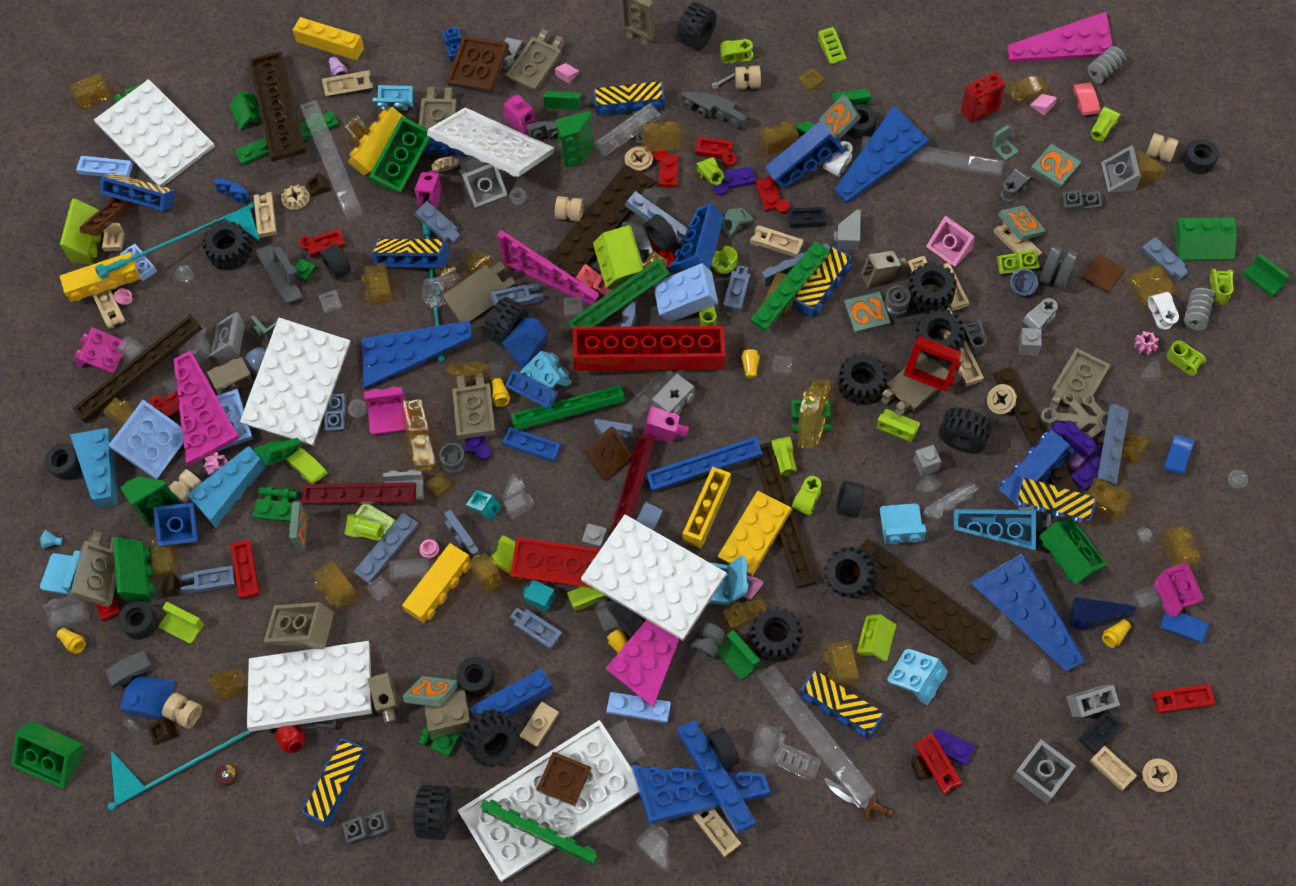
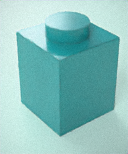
(539, 595)

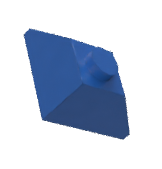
(526, 341)
(146, 697)

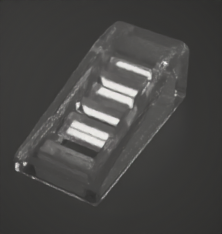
(809, 765)

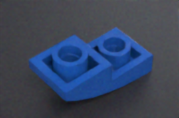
(452, 40)
(236, 191)
(1179, 454)
(1186, 626)

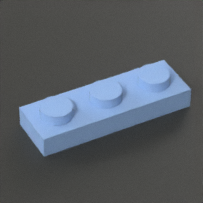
(101, 166)
(637, 708)

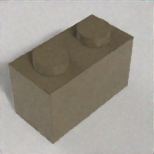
(230, 376)

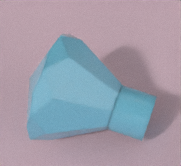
(48, 539)

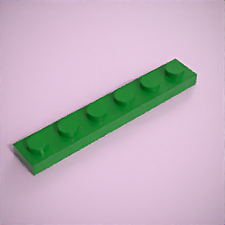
(260, 149)
(789, 286)
(621, 295)
(568, 407)
(546, 835)

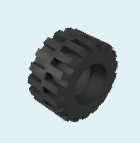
(696, 26)
(231, 256)
(937, 276)
(503, 319)
(942, 320)
(862, 365)
(965, 430)
(836, 567)
(771, 649)
(500, 747)
(432, 812)

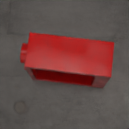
(983, 98)
(940, 351)

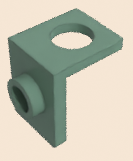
(1000, 140)
(737, 217)
(261, 330)

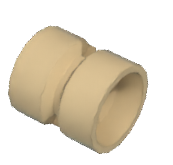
(754, 77)
(1162, 147)
(565, 208)
(186, 484)
(180, 709)

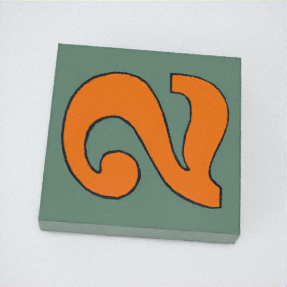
(840, 116)
(1055, 166)
(1022, 222)
(867, 312)
(298, 526)
(430, 691)

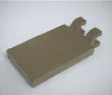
(638, 18)
(536, 61)
(436, 110)
(474, 293)
(1081, 377)
(909, 391)
(473, 408)
(95, 572)

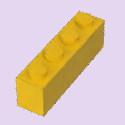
(328, 38)
(372, 145)
(86, 282)
(706, 507)
(436, 583)

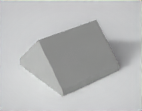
(1121, 171)
(484, 185)
(228, 337)

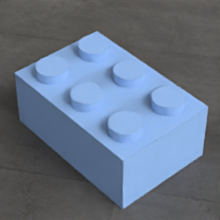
(685, 293)

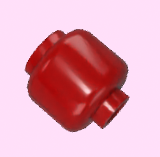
(290, 738)

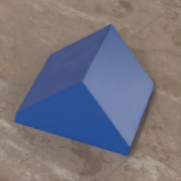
(176, 524)

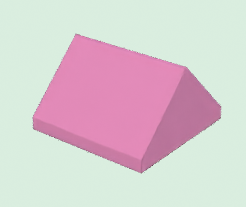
(951, 241)

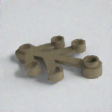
(1082, 417)

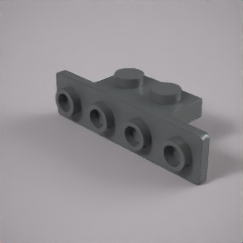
(280, 271)

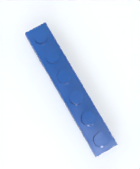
(703, 463)
(716, 777)

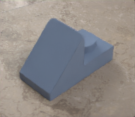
(624, 430)

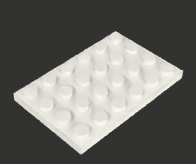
(154, 133)
(490, 142)
(295, 381)
(654, 577)
(309, 686)

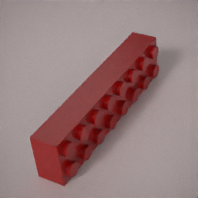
(648, 348)

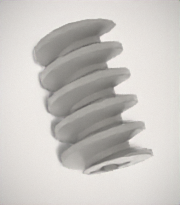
(1106, 64)
(1199, 308)

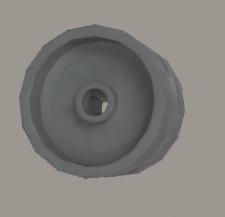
(1060, 267)

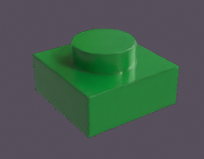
(304, 269)

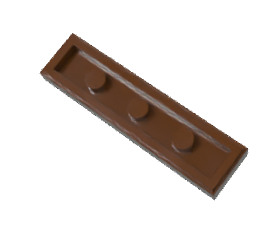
(105, 216)

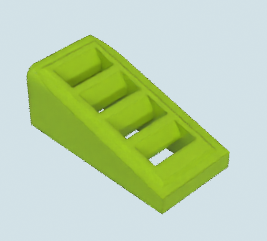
(829, 35)

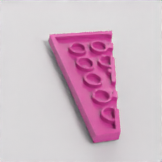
(1076, 40)
(532, 264)
(201, 414)
(645, 661)

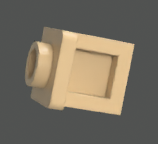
(113, 238)

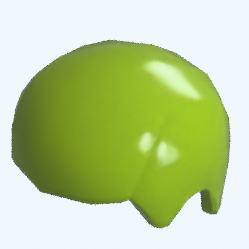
(724, 261)

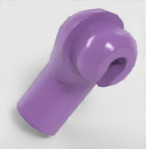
(1075, 461)

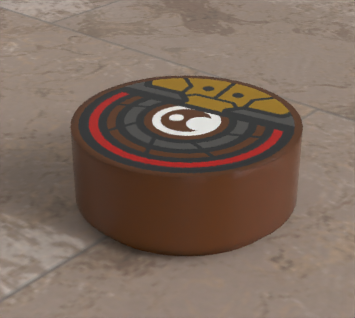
(226, 775)

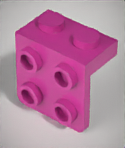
(98, 351)
(385, 410)
(1177, 588)

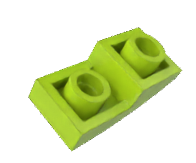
(1013, 262)
(307, 466)

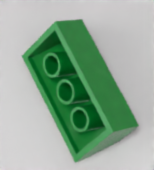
(399, 156)

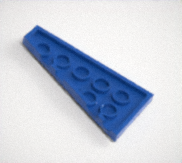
(887, 149)
(405, 350)
(1025, 602)
(684, 791)

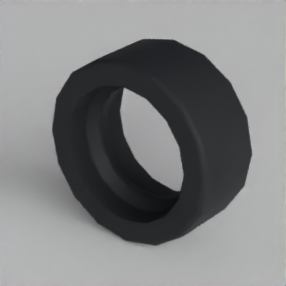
(660, 232)
(723, 747)

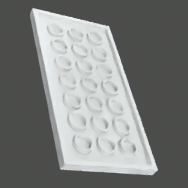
(606, 789)

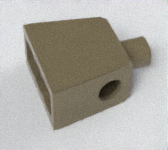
(881, 268)
(381, 688)

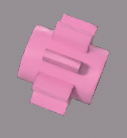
(1150, 343)
(214, 462)

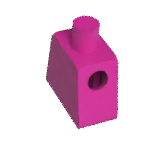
(518, 113)
(428, 184)
(664, 425)

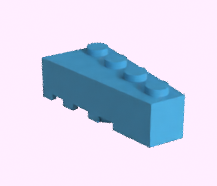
(98, 465)
(226, 486)
(1003, 525)

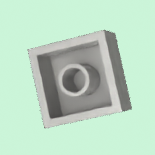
(1044, 771)

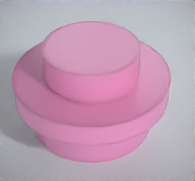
(123, 296)
(429, 549)

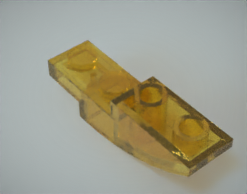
(812, 413)
(417, 435)

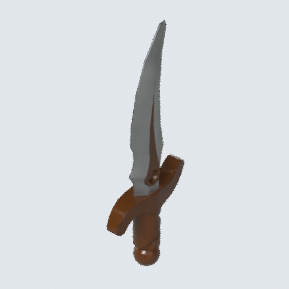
(869, 805)

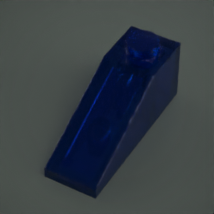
(1094, 613)

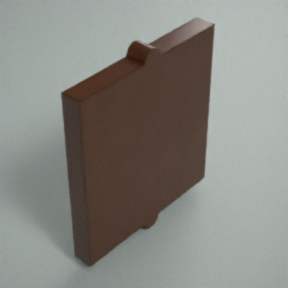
(1103, 273)

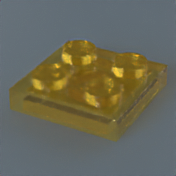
(1150, 282)

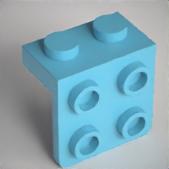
(394, 97)
(547, 370)
(902, 524)
(60, 573)
(734, 584)
(918, 674)

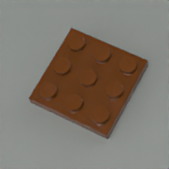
(478, 63)

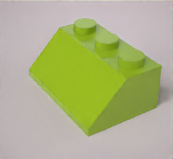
(77, 245)
(617, 256)

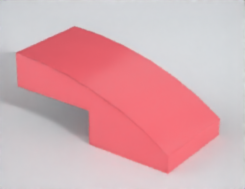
(1086, 98)
(592, 280)

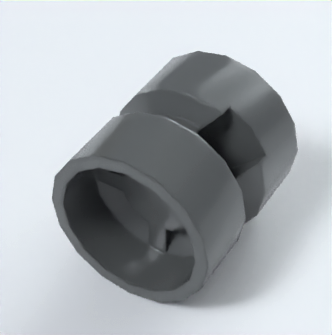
(897, 301)
(453, 459)
(709, 638)

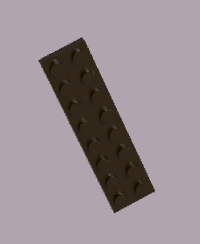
(277, 106)
(602, 216)
(926, 605)

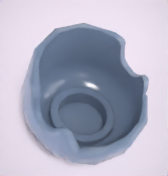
(1023, 282)
(254, 360)

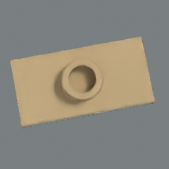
(539, 724)
(1113, 768)

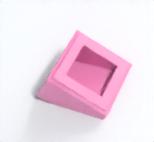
(566, 72)
(1044, 103)
(754, 585)

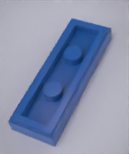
(531, 389)
(532, 444)

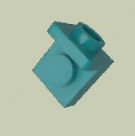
(484, 504)

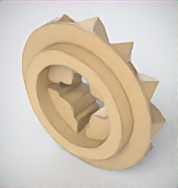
(639, 152)
(445, 164)
(302, 200)
(993, 399)
(1163, 767)

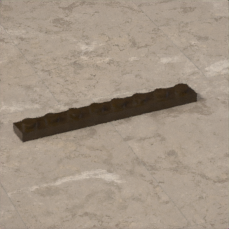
(137, 368)
(1032, 424)
(789, 533)

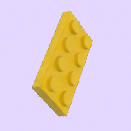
(755, 531)

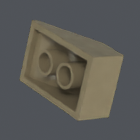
(299, 625)

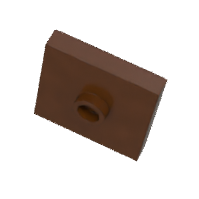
(607, 453)
(563, 779)

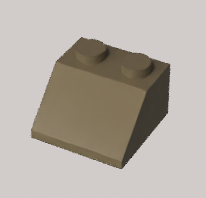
(449, 717)

